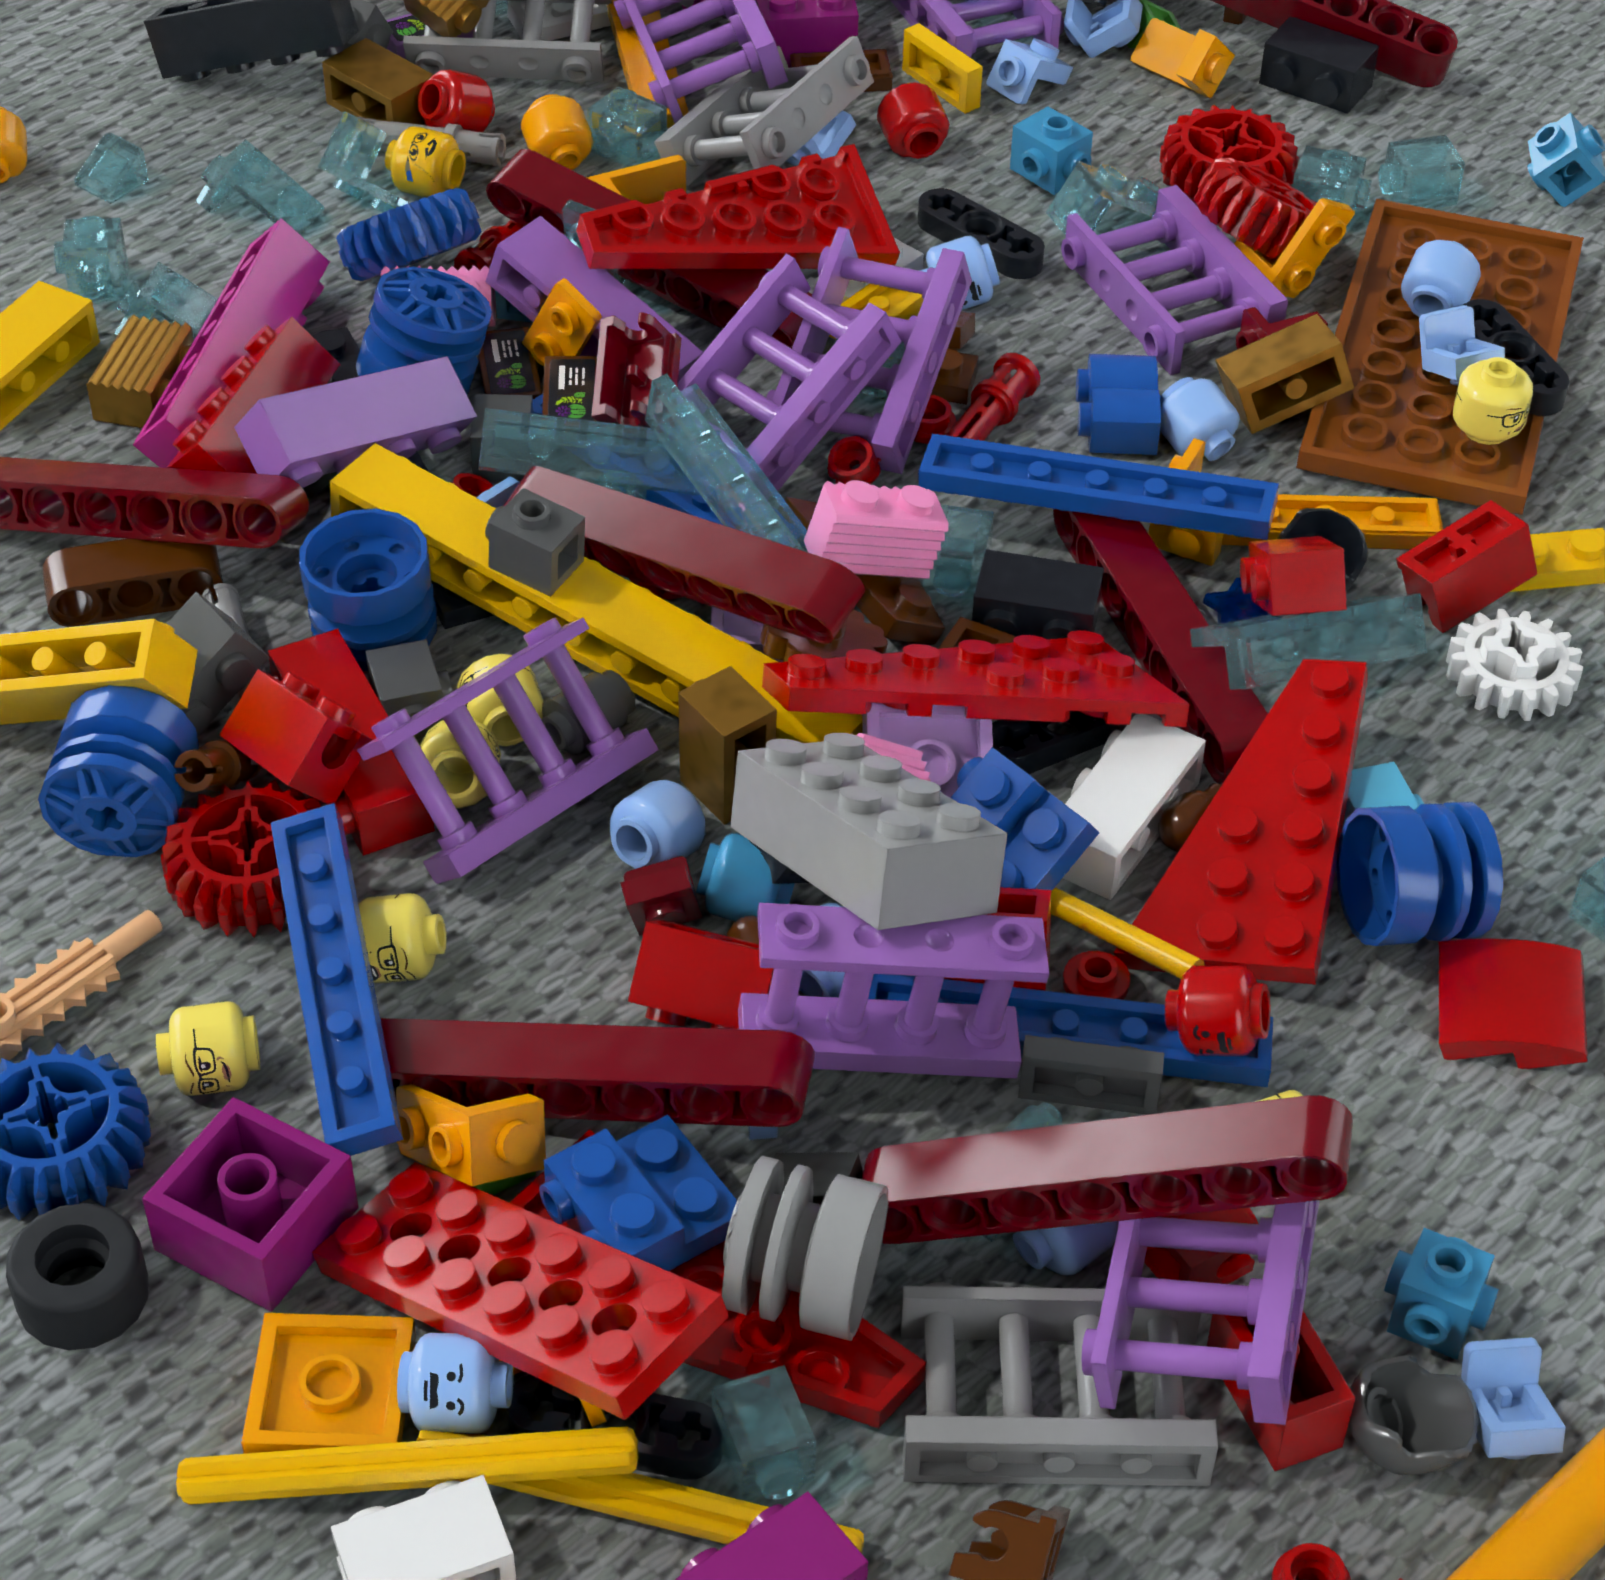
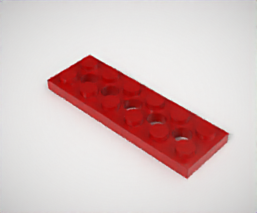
(525, 1320)

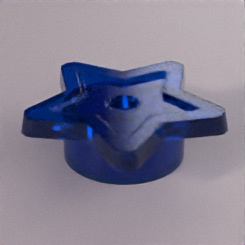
(1229, 604)

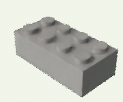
(868, 831)

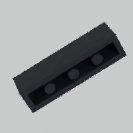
(237, 33)

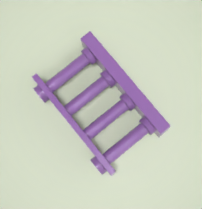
(948, 20)
(745, 27)
(1194, 245)
(923, 335)
(825, 386)
(511, 810)
(894, 1034)
(1268, 1303)

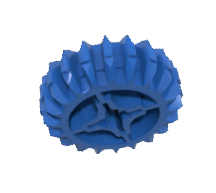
(409, 234)
(97, 1124)

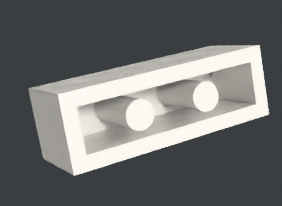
(1125, 796)

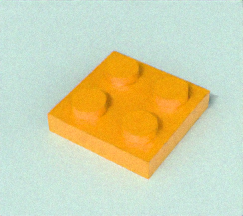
(326, 1382)

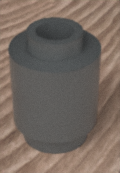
(613, 698)

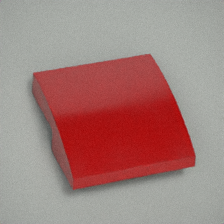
(1512, 1000)

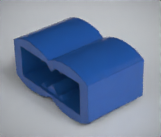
(1119, 404)

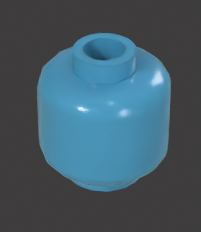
(738, 879)

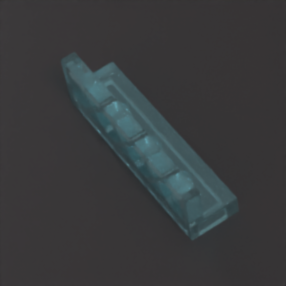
(580, 449)
(719, 464)
(1272, 647)

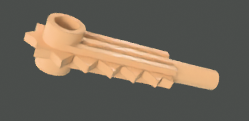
(67, 982)

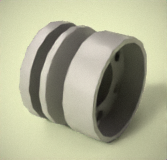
(791, 1244)

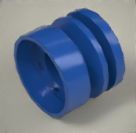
(424, 318)
(369, 580)
(115, 771)
(1419, 873)

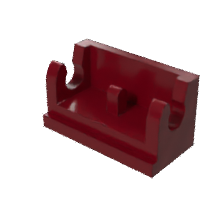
(628, 365)

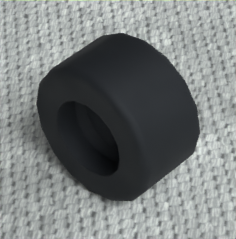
(85, 1312)

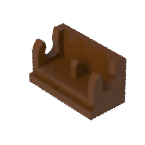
(1020, 1549)

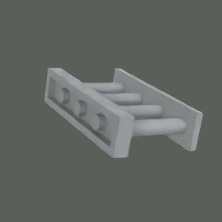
(513, 58)
(764, 122)
(1034, 1448)

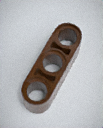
(126, 579)

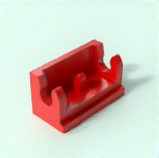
(1469, 564)

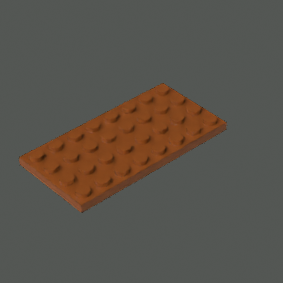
(1398, 417)

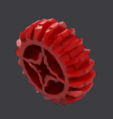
(1225, 133)
(1252, 205)
(224, 857)

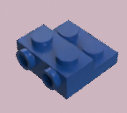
(1041, 830)
(640, 1194)

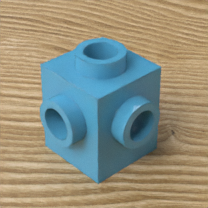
(1049, 148)
(1566, 159)
(1440, 1292)

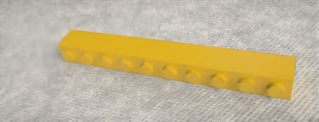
(629, 629)

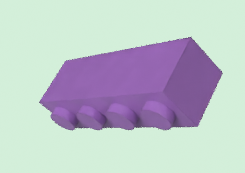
(540, 256)
(336, 422)

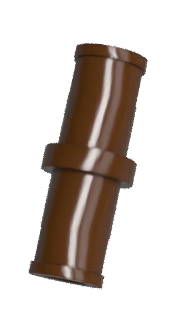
(212, 765)

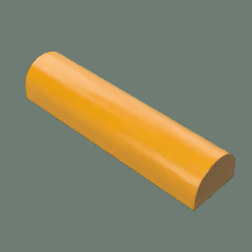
(1552, 1530)

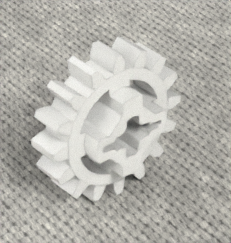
(1514, 664)

